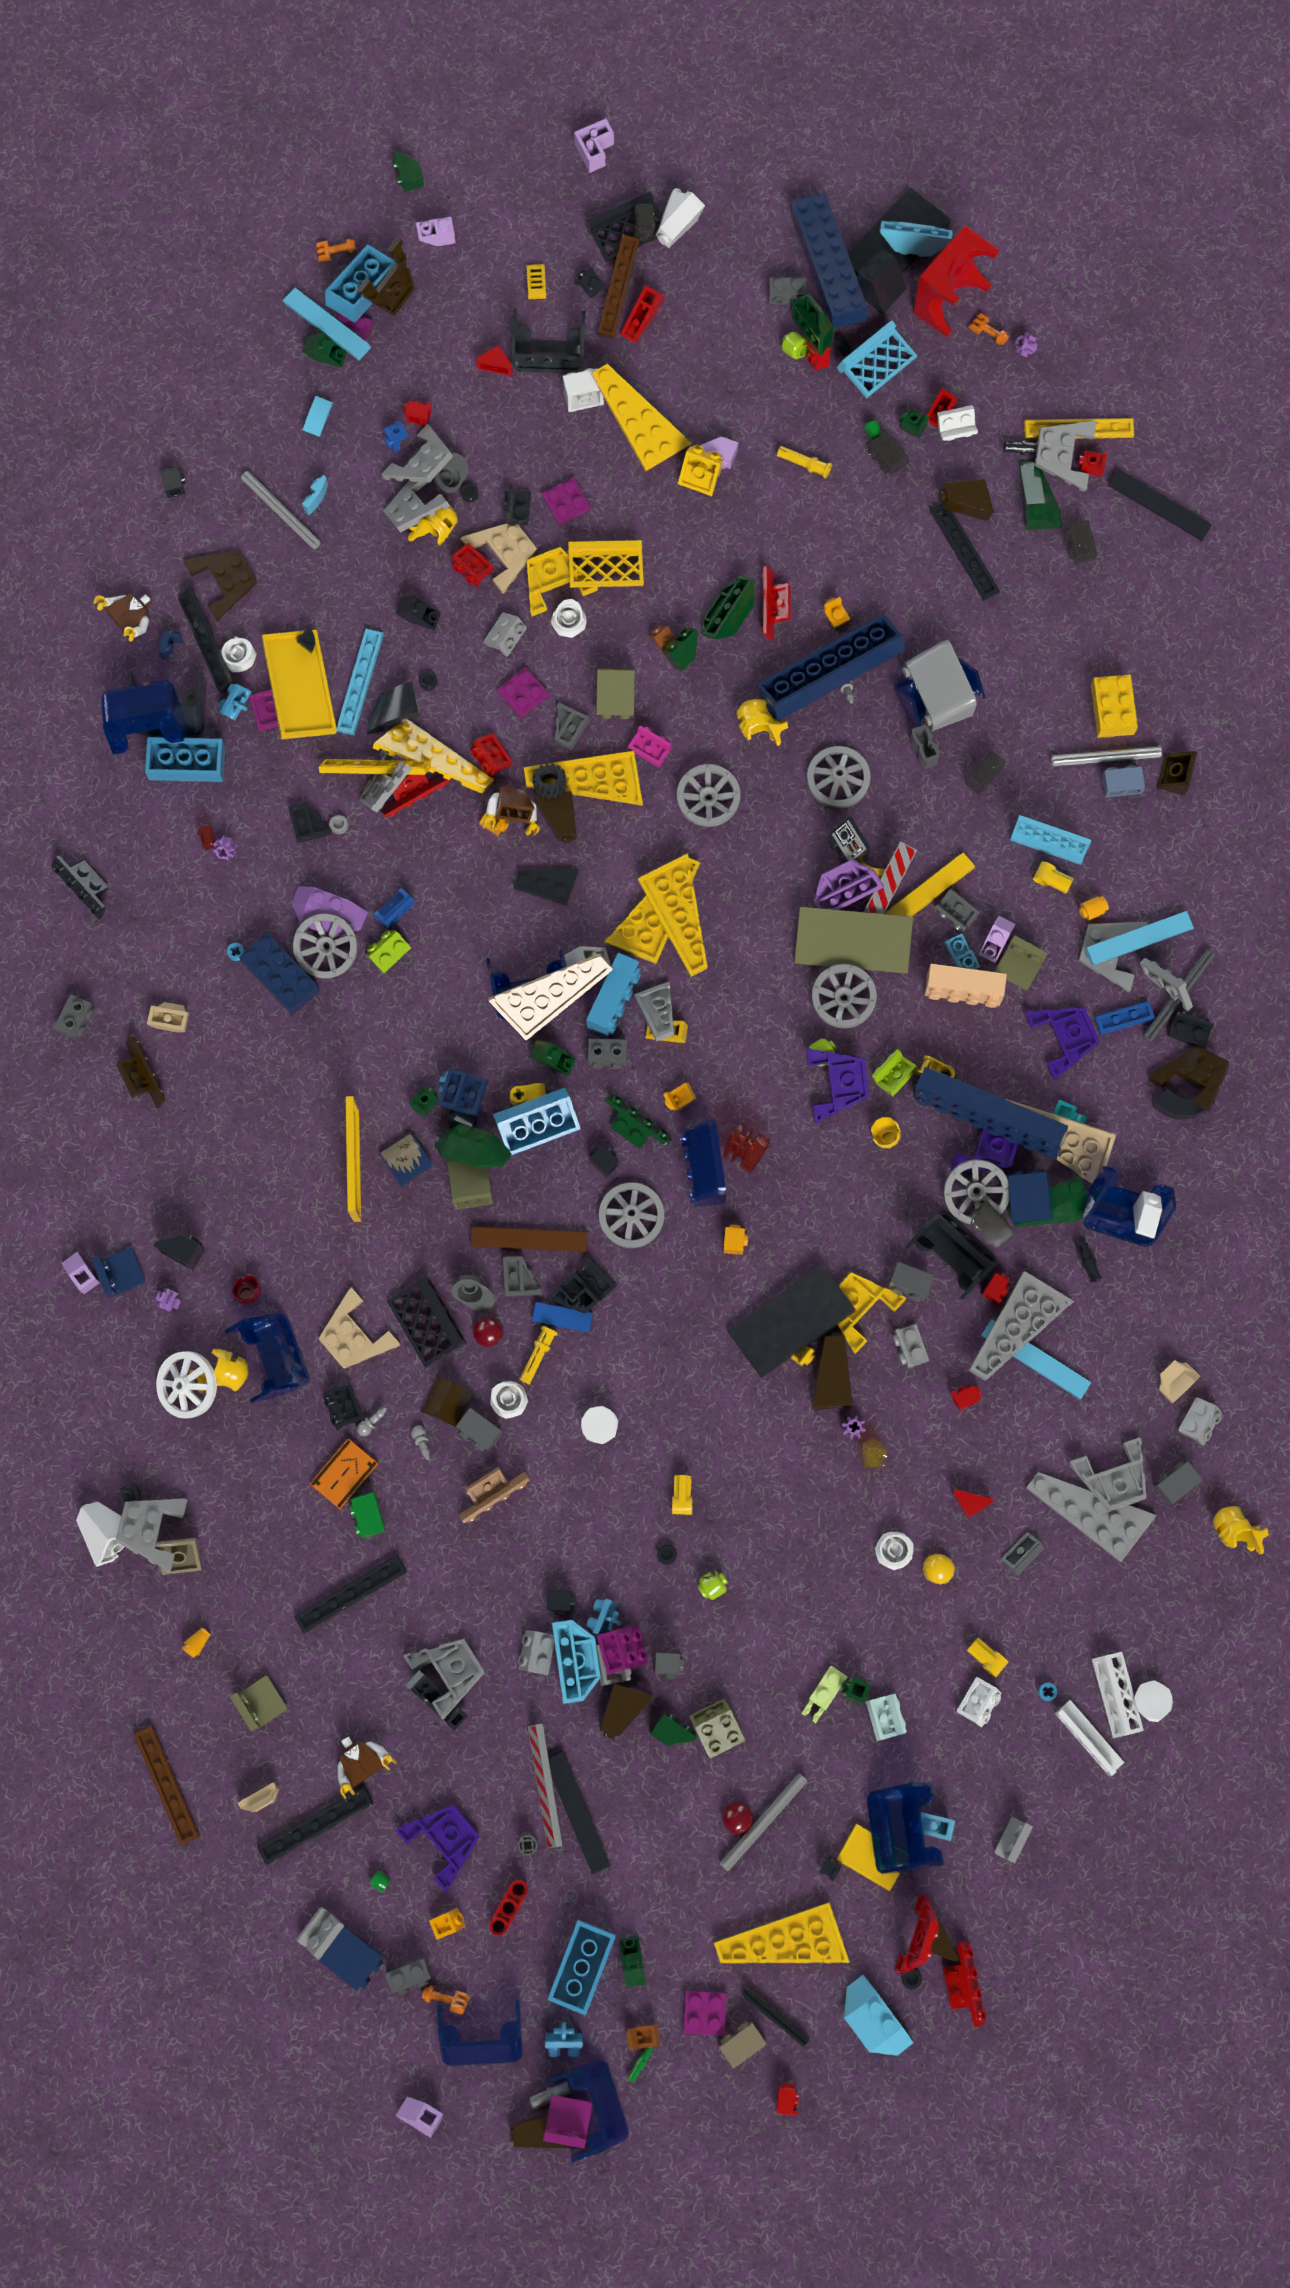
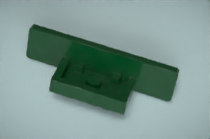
(633, 1125)

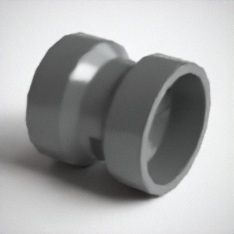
(527, 1845)

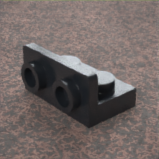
(517, 507)
(1190, 1029)
(342, 1406)

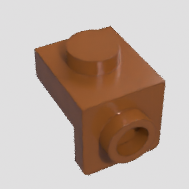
(661, 636)
(643, 2036)

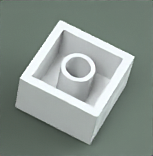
(581, 391)

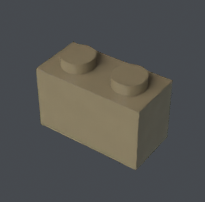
(742, 2044)

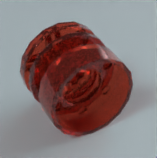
(746, 1147)

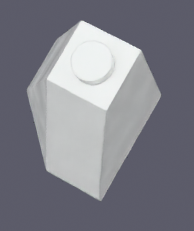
(679, 215)
(99, 1530)

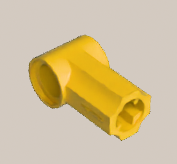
(1048, 876)
(682, 1495)
(990, 1660)

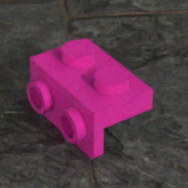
(650, 746)

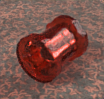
(206, 837)

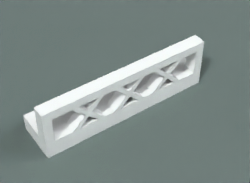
(1114, 1696)
(1089, 1738)

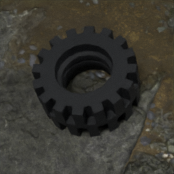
(546, 772)

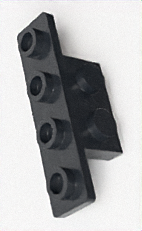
(83, 882)

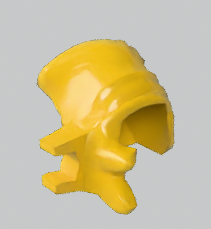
(438, 525)
(757, 718)
(228, 1371)
(1235, 1527)

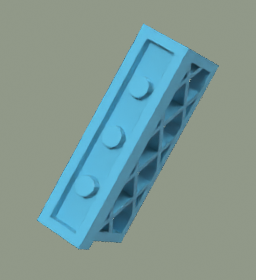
(871, 346)
(1050, 839)

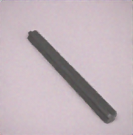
(1172, 1004)

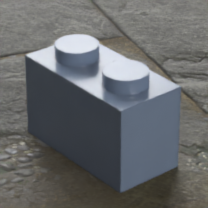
(1123, 781)

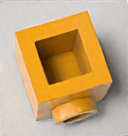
(735, 1240)

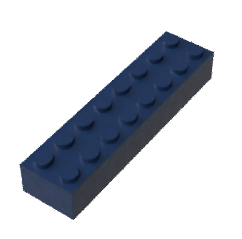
(829, 260)
(831, 667)
(990, 1113)

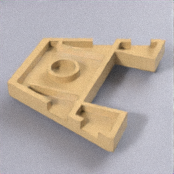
(509, 545)
(347, 1340)

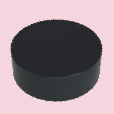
(469, 493)
(428, 681)
(666, 1554)
(911, 1979)

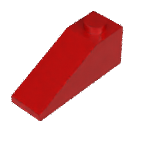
(642, 313)

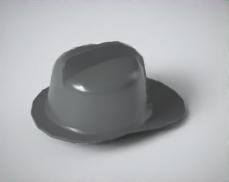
(452, 474)
(473, 1293)

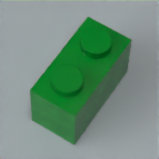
(367, 1515)

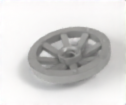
(838, 780)
(708, 791)
(320, 945)
(844, 991)
(981, 1195)
(631, 1220)

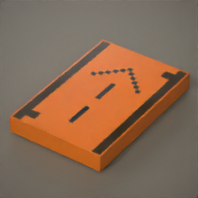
(344, 1474)

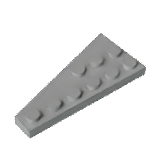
(1024, 1315)
(1112, 1530)

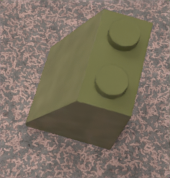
(615, 692)
(469, 1185)

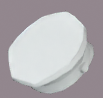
(571, 614)
(235, 650)
(512, 1398)
(599, 1424)
(894, 1550)
(1153, 1700)

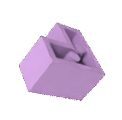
(591, 142)

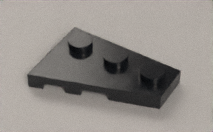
(547, 884)

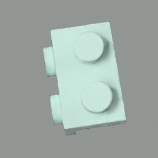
(886, 1717)

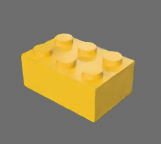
(1114, 706)

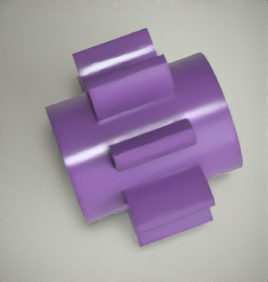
(1026, 344)
(225, 848)
(167, 1300)
(858, 1425)

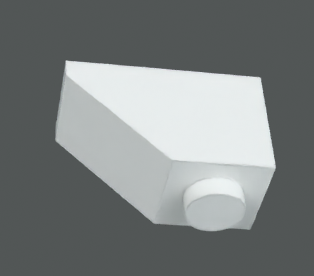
(583, 953)
(1147, 1214)

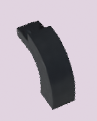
(1178, 1107)
(429, 1692)

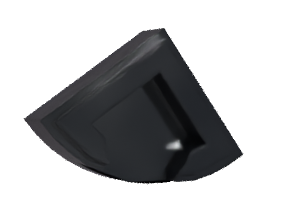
(307, 640)

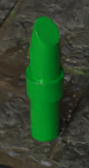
(640, 2064)

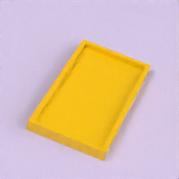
(298, 686)
(353, 1159)

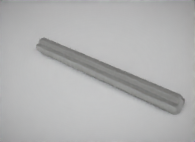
(280, 509)
(1106, 756)
(763, 1822)

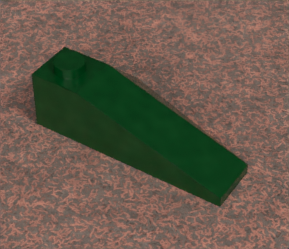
(1068, 1204)

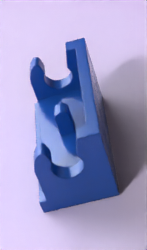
(394, 909)

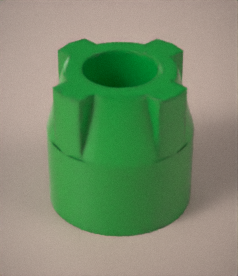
(873, 429)
(379, 1881)

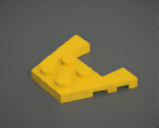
(547, 573)
(863, 1296)

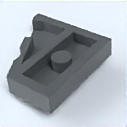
(569, 726)
(518, 1278)

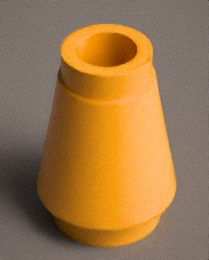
(196, 1642)

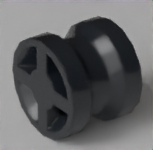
(131, 1493)
(830, 1867)

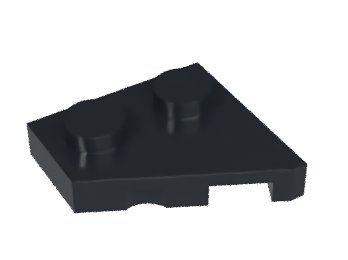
(307, 823)

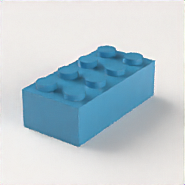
(342, 293)
(186, 760)
(612, 996)
(537, 1121)
(581, 1967)

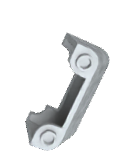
(941, 685)

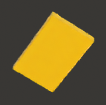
(859, 1856)

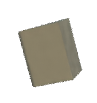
(186, 1557)

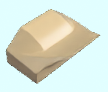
(168, 1017)
(1177, 1380)
(260, 1799)

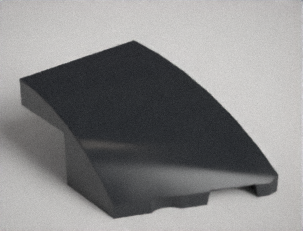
(393, 707)
(584, 1288)

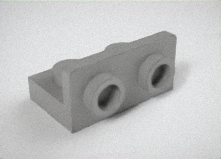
(911, 1346)
(1013, 1840)
(320, 1932)

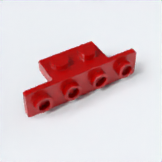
(775, 602)
(410, 790)
(963, 1985)

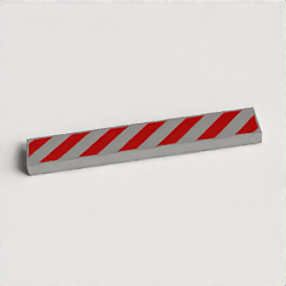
(891, 879)
(545, 1786)

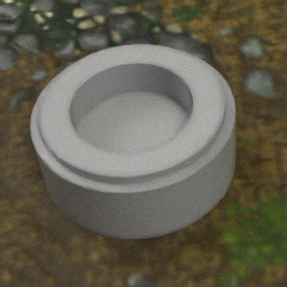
(338, 824)

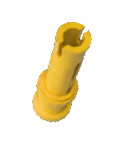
(811, 464)
(541, 1346)

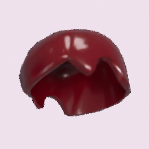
(246, 1289)
(488, 1332)
(737, 1818)

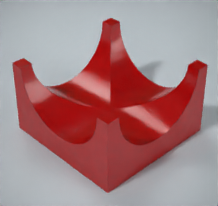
(951, 271)

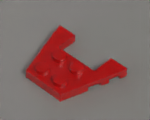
(922, 1939)

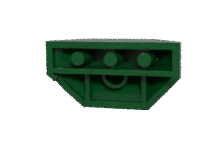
(813, 323)
(729, 609)
(472, 1147)

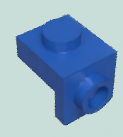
(393, 435)

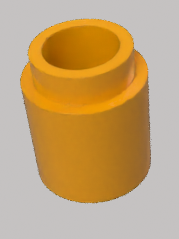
(1093, 908)

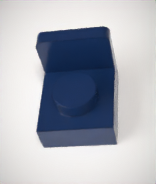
(167, 643)

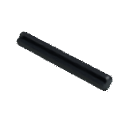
(846, 350)
(775, 2016)

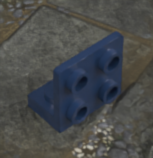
(118, 1272)

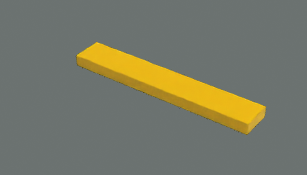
(1104, 427)
(371, 766)
(933, 887)

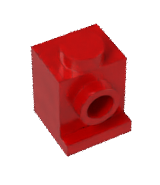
(818, 362)
(417, 412)
(1092, 463)
(996, 1288)
(966, 1397)
(787, 2099)

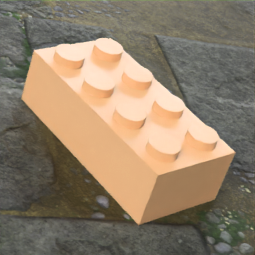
(965, 985)

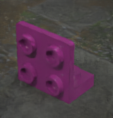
(622, 1649)
(568, 2121)

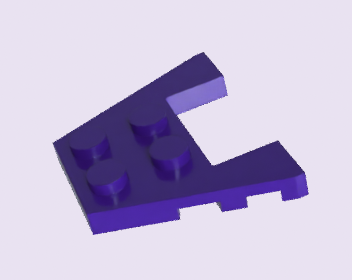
(1072, 1032)
(846, 1081)
(993, 1149)
(451, 1836)

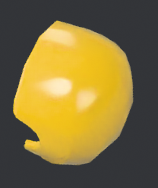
(885, 1132)
(938, 1568)

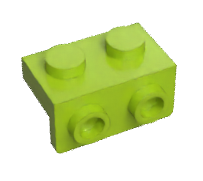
(387, 950)
(894, 1073)

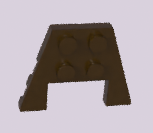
(394, 287)
(231, 575)
(1199, 1068)

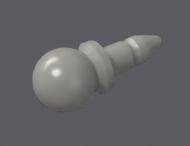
(847, 689)
(365, 1427)
(419, 1435)

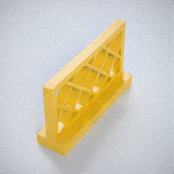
(605, 549)

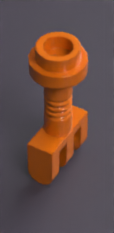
(325, 250)
(982, 324)
(457, 2002)

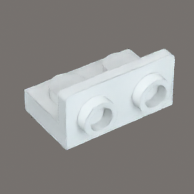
(957, 423)
(979, 1702)

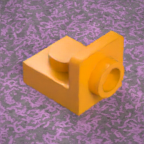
(835, 612)
(500, 825)
(447, 1923)

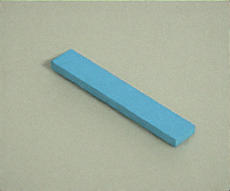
(326, 324)
(360, 681)
(1139, 938)
(1049, 1367)

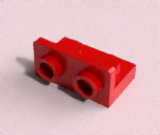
(471, 565)
(490, 754)

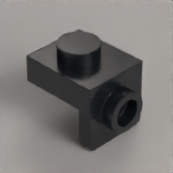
(590, 282)

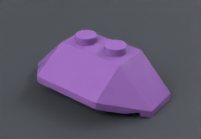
(846, 885)
(313, 901)

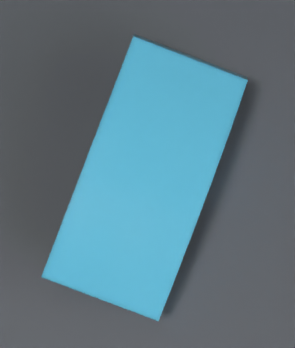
(317, 416)
(318, 490)
(961, 953)

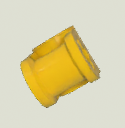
(936, 1065)
(527, 1093)

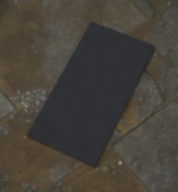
(908, 209)
(791, 1321)

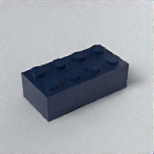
(279, 974)

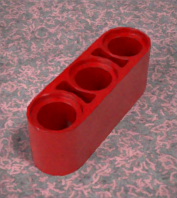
(501, 1915)

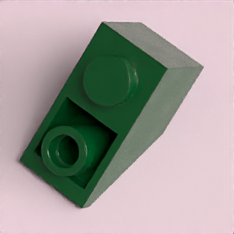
(409, 171)
(324, 350)
(682, 649)
(552, 1057)
(671, 1733)
(632, 1962)

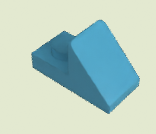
(937, 1826)

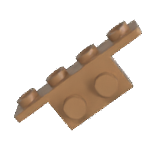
(489, 1491)

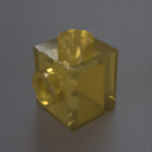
(873, 1454)

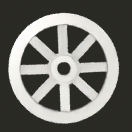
(188, 1384)

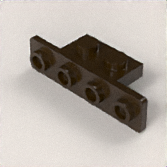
(137, 1074)

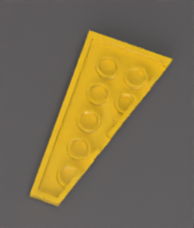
(644, 427)
(417, 745)
(599, 777)
(674, 902)
(642, 930)
(799, 1938)

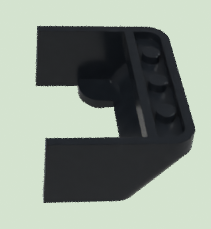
(546, 355)
(192, 705)
(957, 1249)

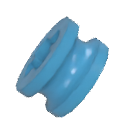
(233, 946)
(1047, 1685)

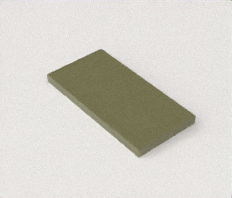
(853, 939)

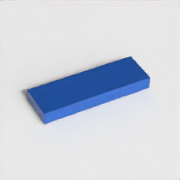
(1124, 1018)
(562, 1317)

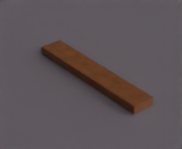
(618, 286)
(529, 1239)
(166, 1785)

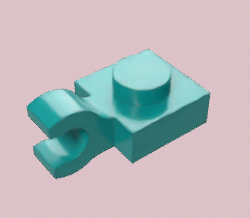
(1068, 1111)

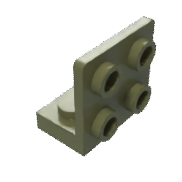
(1021, 962)
(259, 1703)
(717, 1728)

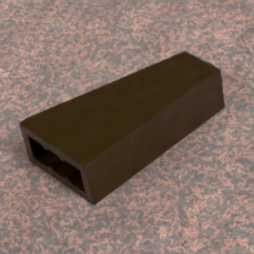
(833, 1378)
(531, 2134)

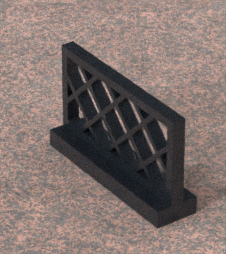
(617, 215)
(441, 1313)

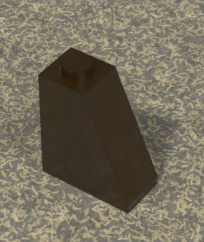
(967, 498)
(559, 815)
(622, 1709)

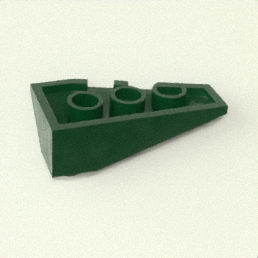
(1038, 500)

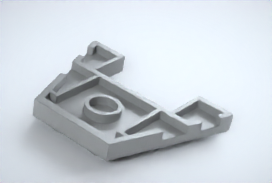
(1056, 451)
(425, 463)
(408, 509)
(382, 786)
(1100, 932)
(1118, 1485)
(141, 1526)
(456, 1668)

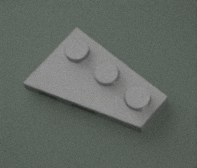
(1164, 978)
(657, 1010)

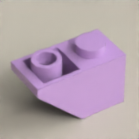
(436, 231)
(724, 446)
(996, 939)
(80, 1273)
(420, 2116)

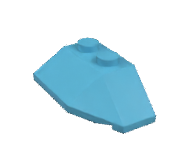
(915, 238)
(576, 1660)
(873, 2020)

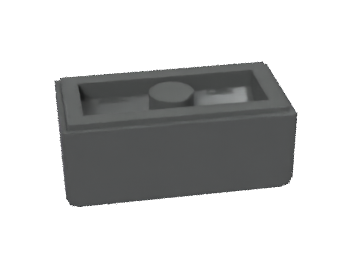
(1022, 1553)

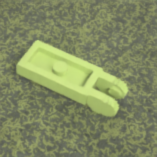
(825, 1692)

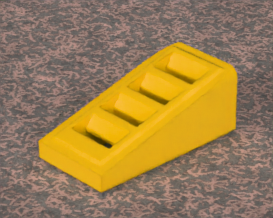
(539, 293)
(680, 1038)

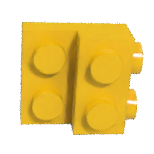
(700, 469)

